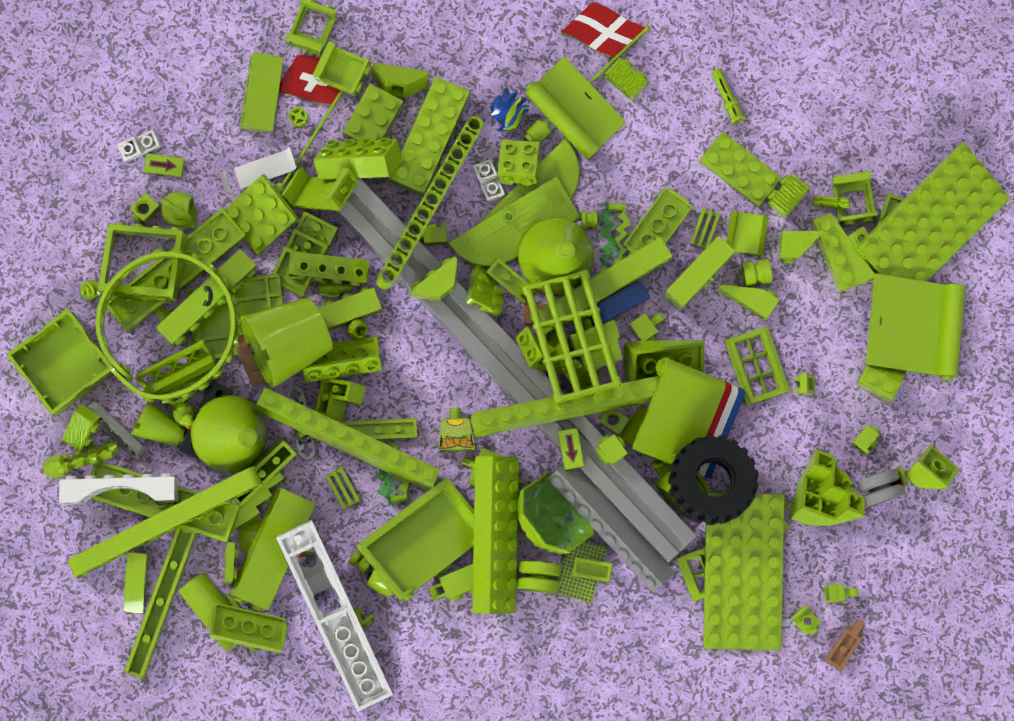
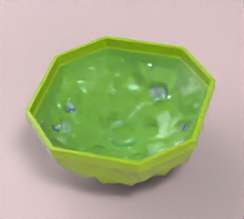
(550, 518)

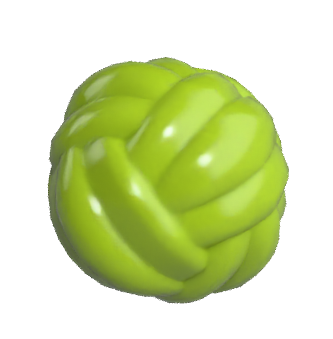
(357, 329)

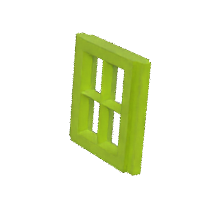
(687, 573)

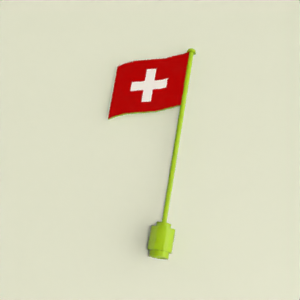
(302, 84)

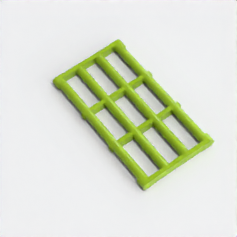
(567, 355)

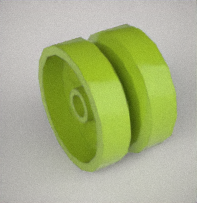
(539, 574)

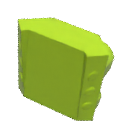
(747, 233)

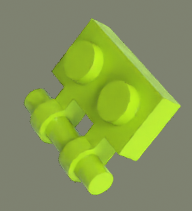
(230, 571)

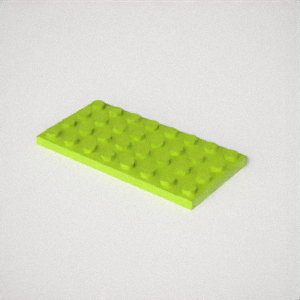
(934, 218)
(745, 578)

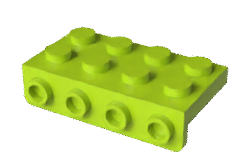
(346, 359)

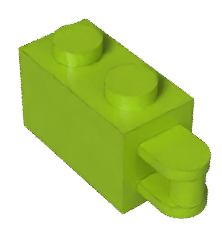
(454, 584)

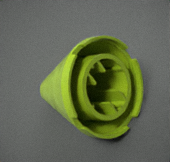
(553, 251)
(229, 433)

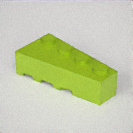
(842, 258)

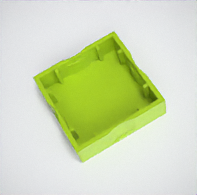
(60, 363)

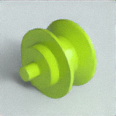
(89, 290)

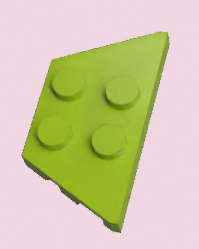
(484, 291)

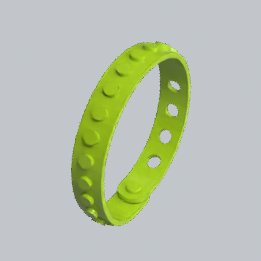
(122, 371)

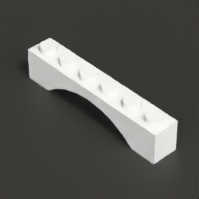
(79, 491)

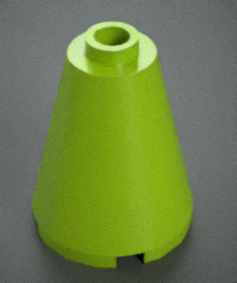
(158, 426)

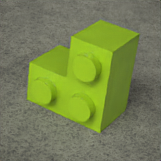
(336, 394)

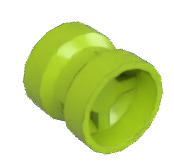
(363, 565)

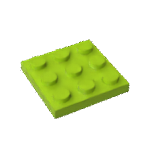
(261, 214)

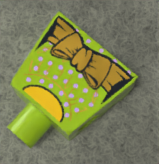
(456, 433)

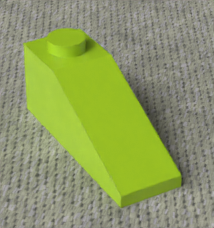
(753, 299)

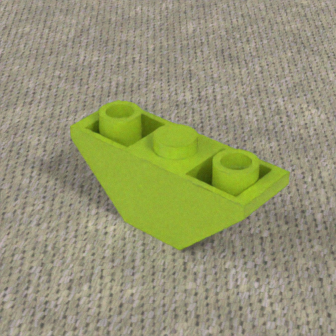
(400, 80)
(437, 282)

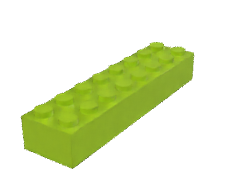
(495, 535)

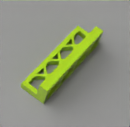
(178, 372)

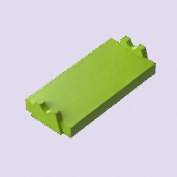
(660, 220)
(247, 627)

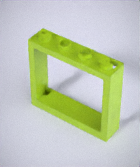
(128, 291)

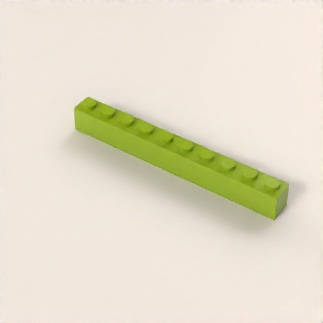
(546, 410)
(347, 439)

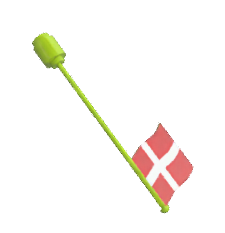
(603, 32)

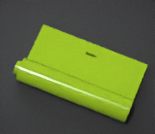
(575, 107)

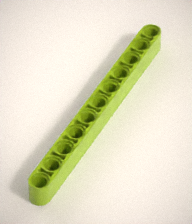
(427, 209)
(164, 522)

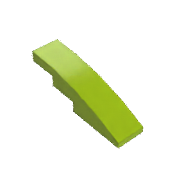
(250, 510)

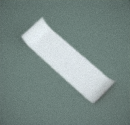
(271, 166)

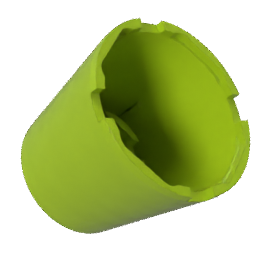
(286, 338)

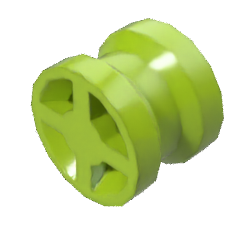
(296, 114)
(589, 219)

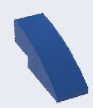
(622, 302)

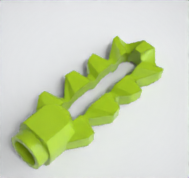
(59, 465)

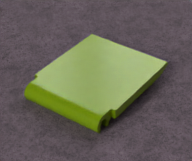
(254, 295)

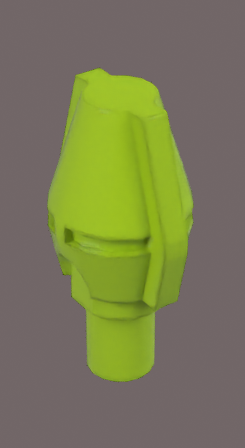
(332, 289)

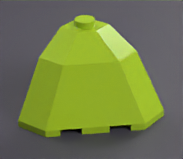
(825, 494)

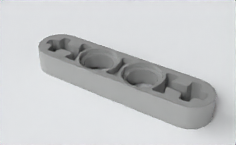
(118, 432)
(310, 445)

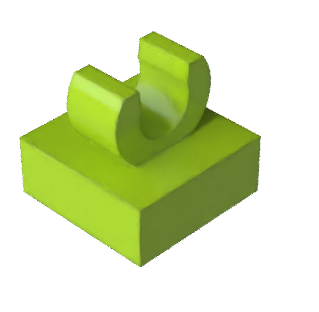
(807, 384)

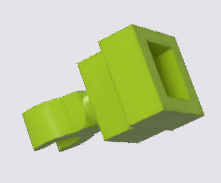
(837, 593)

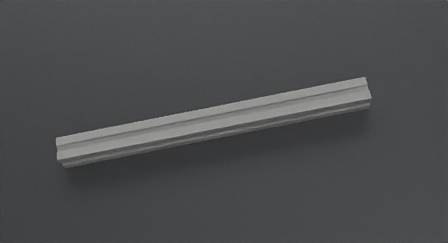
(510, 371)

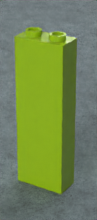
(265, 561)

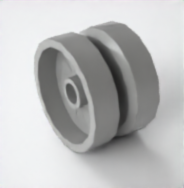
(881, 488)

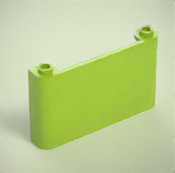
(421, 540)

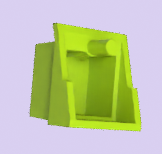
(593, 339)

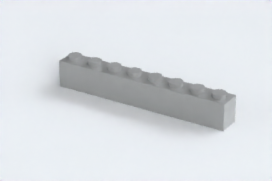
(612, 526)

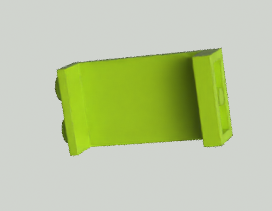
(321, 194)

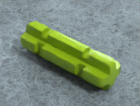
(834, 202)

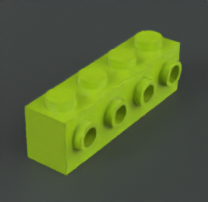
(328, 267)

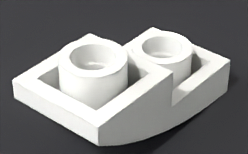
(139, 146)
(489, 181)

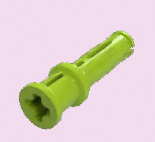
(731, 105)

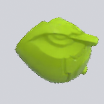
(179, 210)

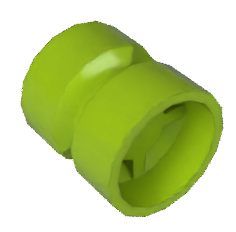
(756, 273)

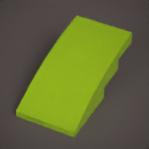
(310, 236)

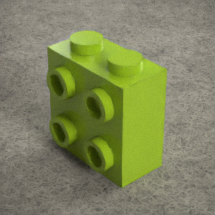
(519, 162)

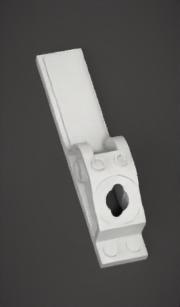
(340, 627)

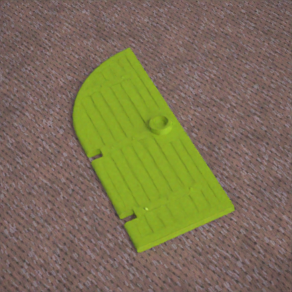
(560, 163)
(503, 231)

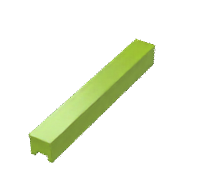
(160, 603)

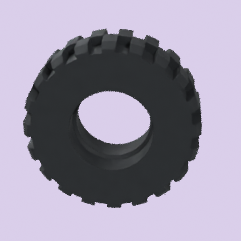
(733, 460)

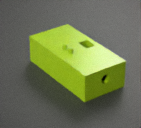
(699, 274)

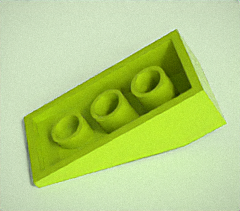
(643, 355)

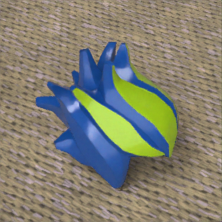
(508, 110)

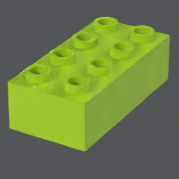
(363, 157)

